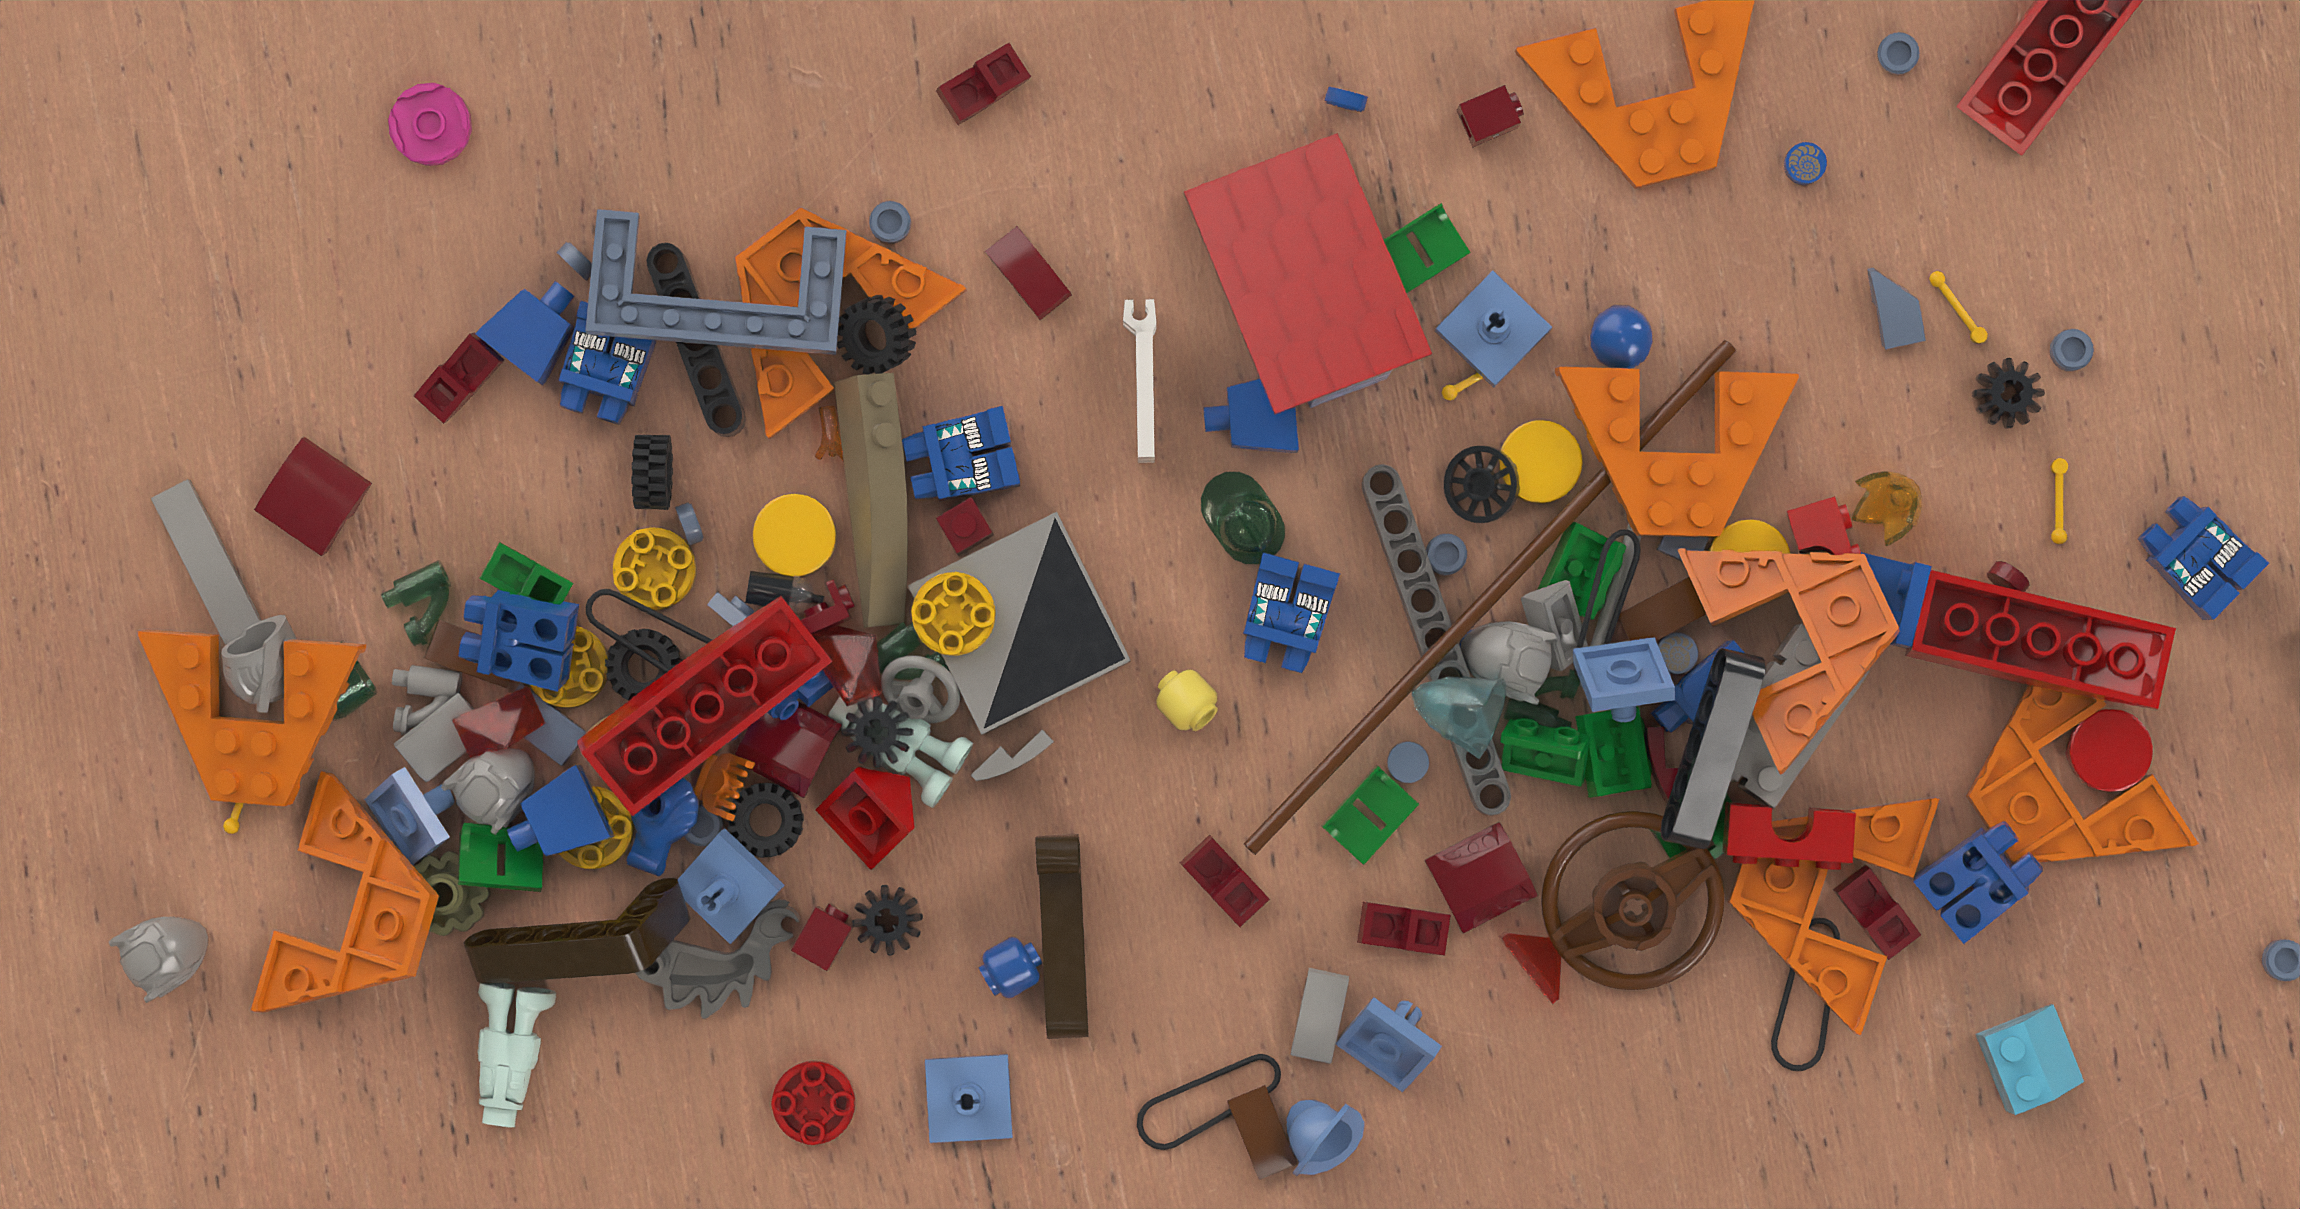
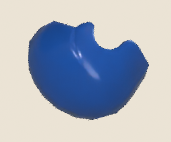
(1621, 337)

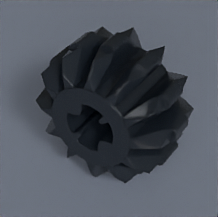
(2022, 398)
(868, 743)
(896, 909)

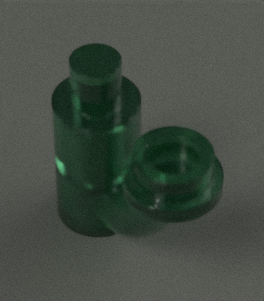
(416, 586)
(900, 643)
(1542, 713)

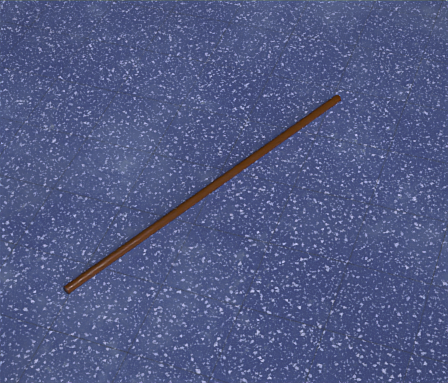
(1479, 608)

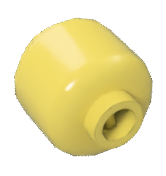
(1186, 700)

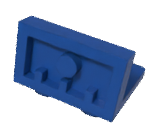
(1904, 591)

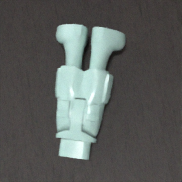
(948, 754)
(508, 1056)

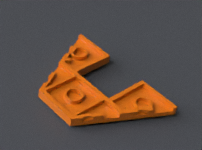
(1663, 134)
(771, 275)
(1673, 490)
(1839, 610)
(243, 756)
(2025, 793)
(1783, 899)
(385, 923)

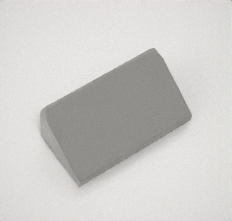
(1556, 612)
(435, 740)

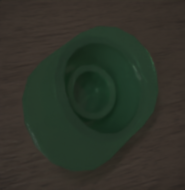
(1242, 517)

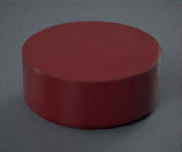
(2007, 576)

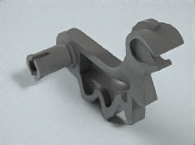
(694, 970)

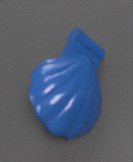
(660, 825)

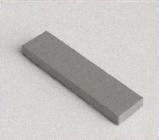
(206, 560)

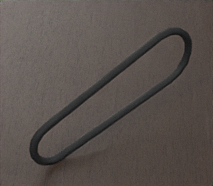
(1610, 540)
(624, 642)
(1783, 1063)
(1217, 1119)

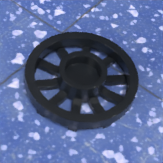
(1481, 484)

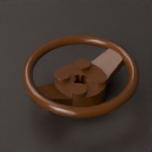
(1607, 924)

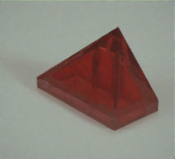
(854, 664)
(499, 722)
(1538, 960)

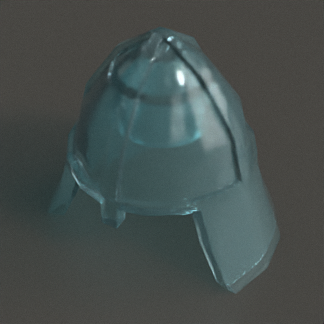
(1462, 709)

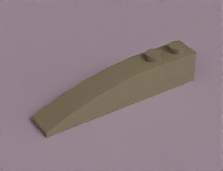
(875, 493)

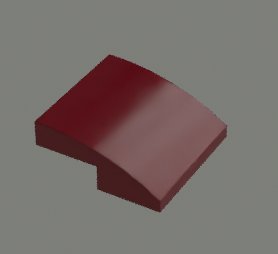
(312, 496)

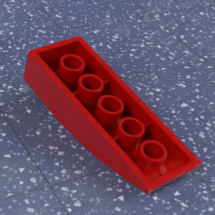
(2042, 66)
(2041, 641)
(702, 704)

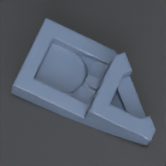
(1897, 312)

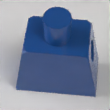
(531, 331)
(1253, 420)
(562, 816)

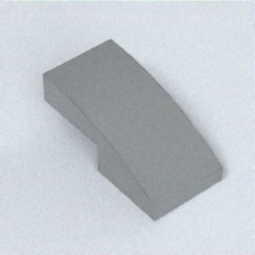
(1001, 762)
(1319, 1015)

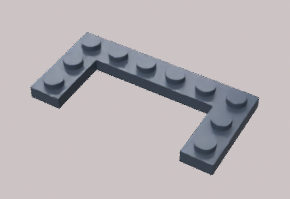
(804, 328)

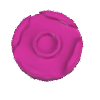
(430, 124)

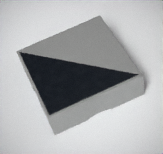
(1046, 627)

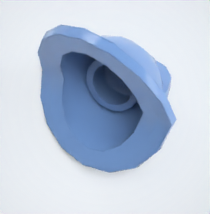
(1322, 1135)

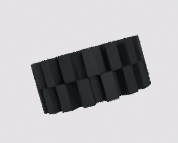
(895, 329)
(652, 472)
(619, 658)
(790, 813)

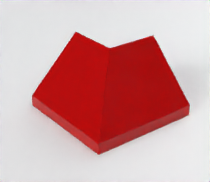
(870, 812)

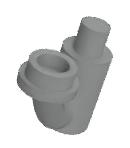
(426, 682)

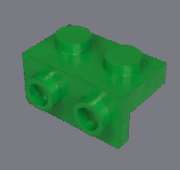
(1577, 562)
(1545, 751)
(1615, 755)

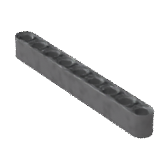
(1435, 618)

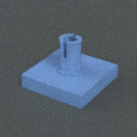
(1493, 329)
(1623, 676)
(409, 815)
(728, 886)
(1389, 1042)
(968, 1098)

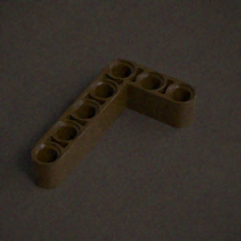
(1062, 935)
(583, 947)

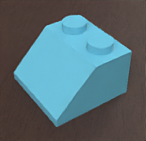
(2030, 1060)

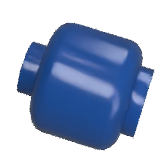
(1010, 967)

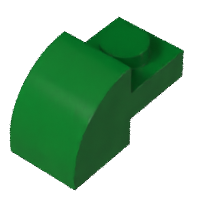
(523, 576)

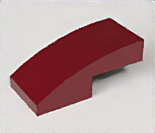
(983, 83)
(1028, 273)
(458, 378)
(1655, 751)
(1224, 881)
(1877, 912)
(1403, 928)

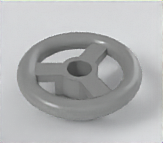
(917, 696)

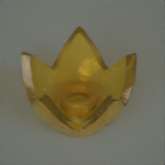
(1889, 501)

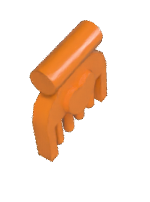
(719, 782)

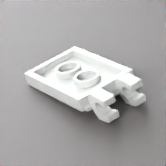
(1144, 332)

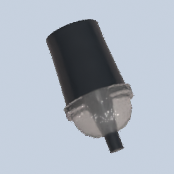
(795, 591)

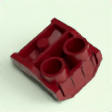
(789, 748)
(1481, 877)

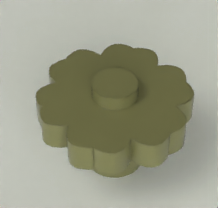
(457, 904)

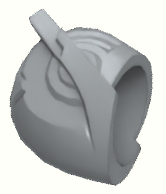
(1510, 652)
(256, 662)
(493, 786)
(161, 953)

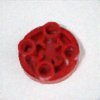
(2110, 750)
(813, 1102)

